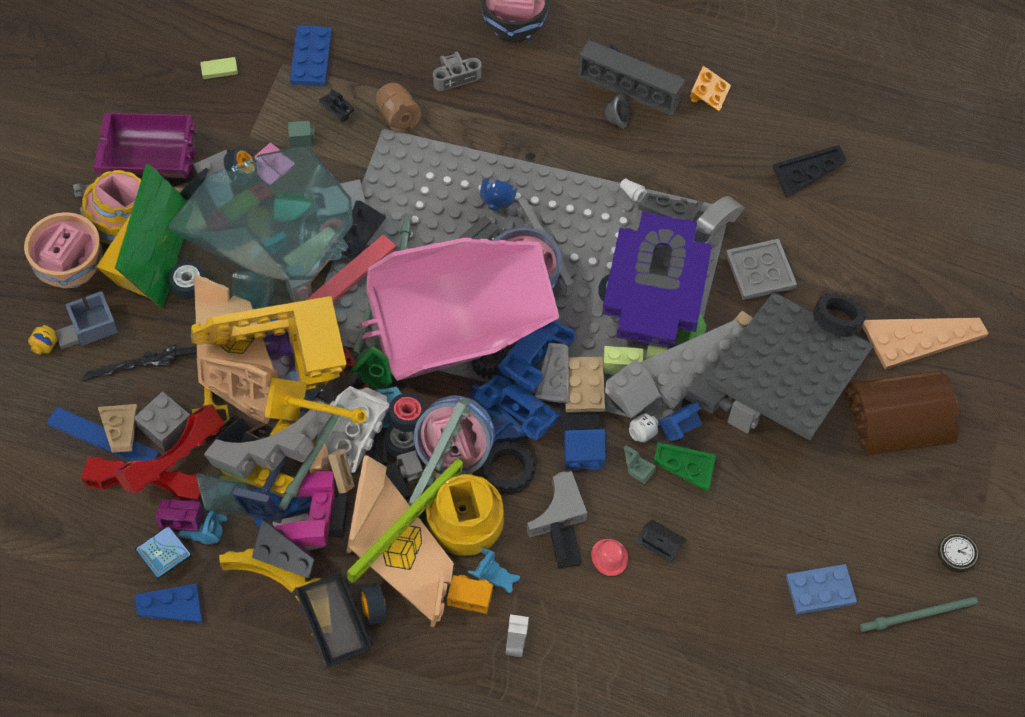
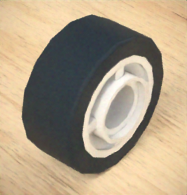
(182, 272)

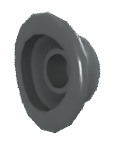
(618, 111)

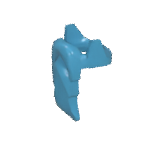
(208, 532)
(496, 575)

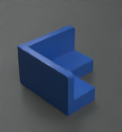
(680, 421)

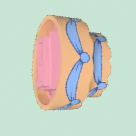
(63, 249)

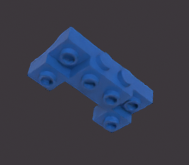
(530, 350)
(534, 413)

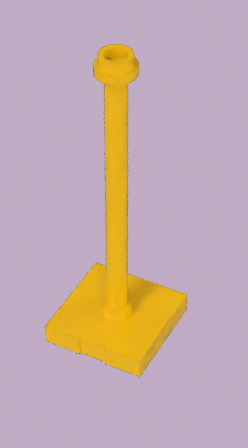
(288, 396)

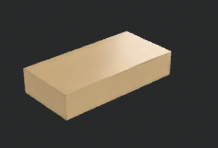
(341, 471)

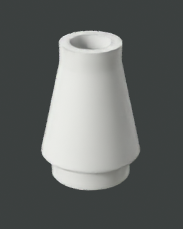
(633, 190)

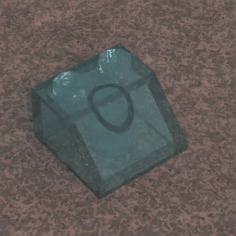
(253, 288)
(218, 490)

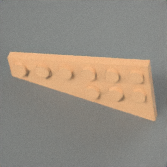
(912, 339)

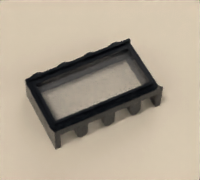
(333, 620)

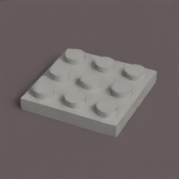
(761, 269)

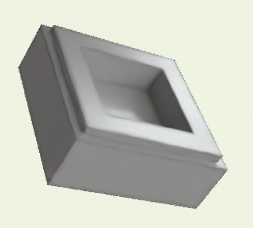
(67, 337)

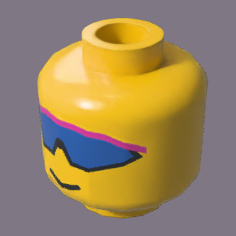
(42, 340)

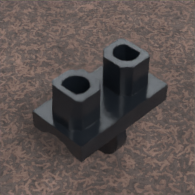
(337, 105)

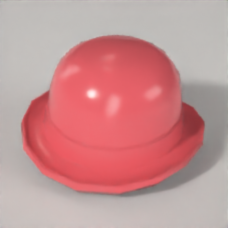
(609, 557)

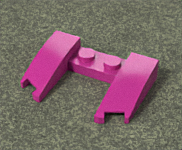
(315, 531)

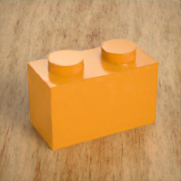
(470, 594)

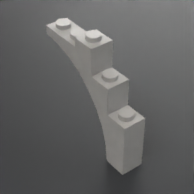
(270, 451)

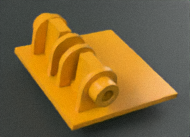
(710, 89)

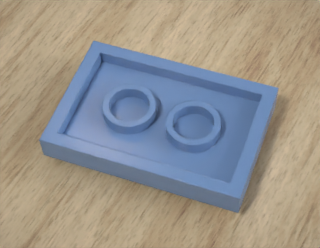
(821, 589)

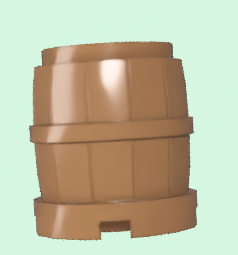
(397, 107)

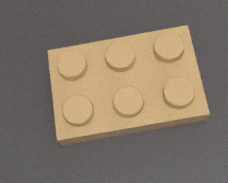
(586, 385)

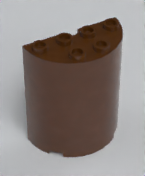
(904, 412)

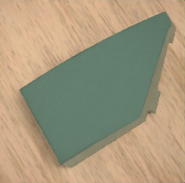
(638, 467)

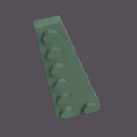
(442, 448)

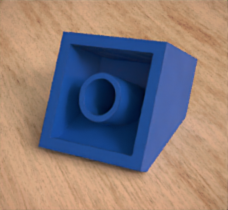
(584, 449)

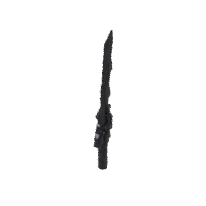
(164, 359)

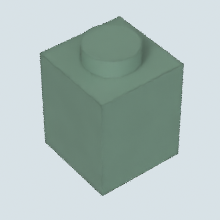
(300, 133)

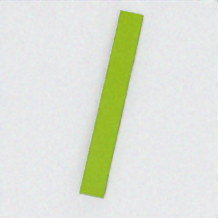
(402, 523)

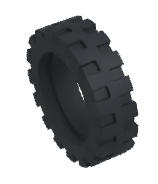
(834, 324)
(515, 450)

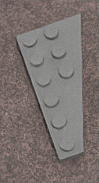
(683, 364)

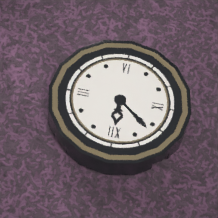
(958, 552)

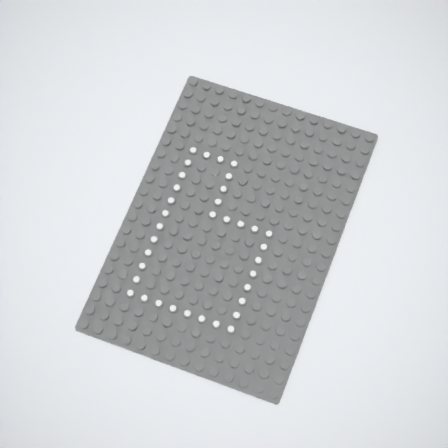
(578, 211)

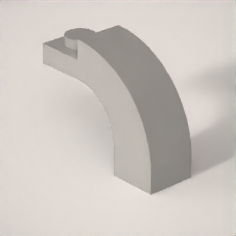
(715, 217)

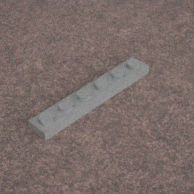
(525, 212)

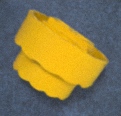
(468, 530)

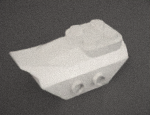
(352, 436)

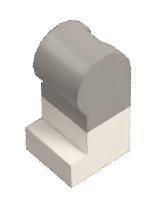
(516, 635)

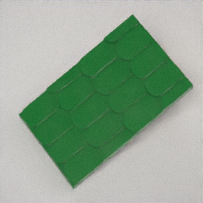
(145, 246)

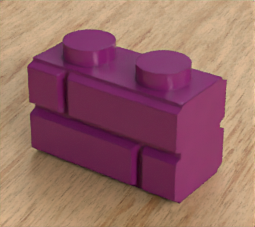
(180, 514)

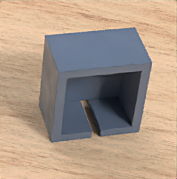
(94, 323)

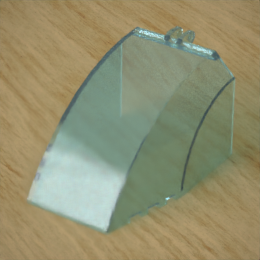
(270, 215)

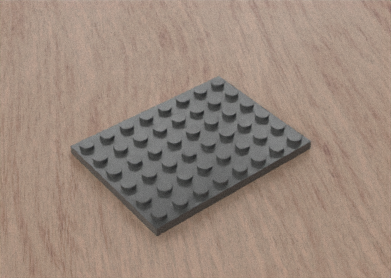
(789, 366)

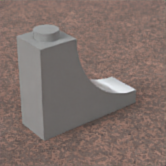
(565, 507)

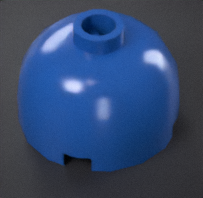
(497, 194)

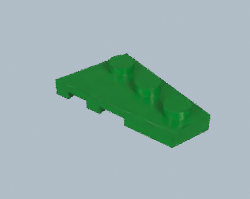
(686, 463)

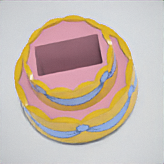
(110, 202)

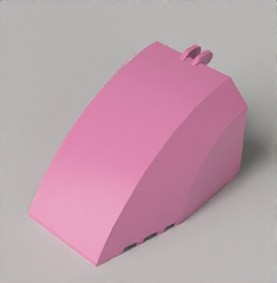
(456, 302)

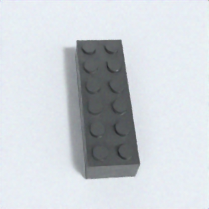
(630, 77)

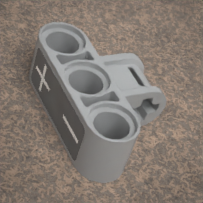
(456, 72)

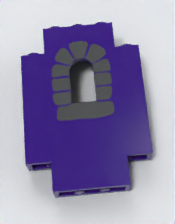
(653, 304)

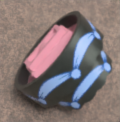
(515, 18)

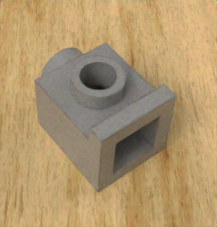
(410, 467)

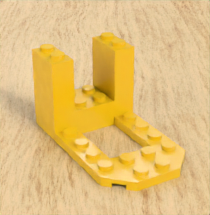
(310, 328)

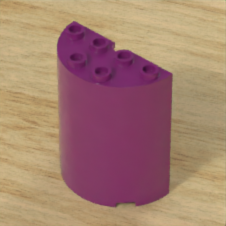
(137, 139)

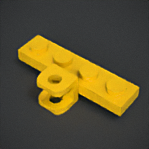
(259, 476)

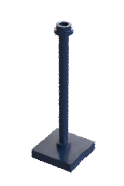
(261, 504)

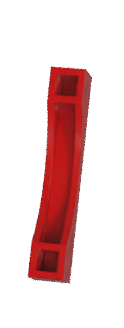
(199, 426)
(100, 475)

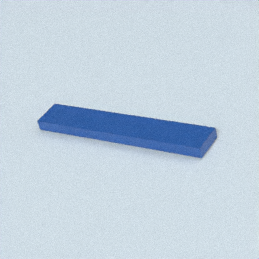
(96, 435)

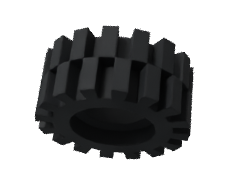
(489, 370)

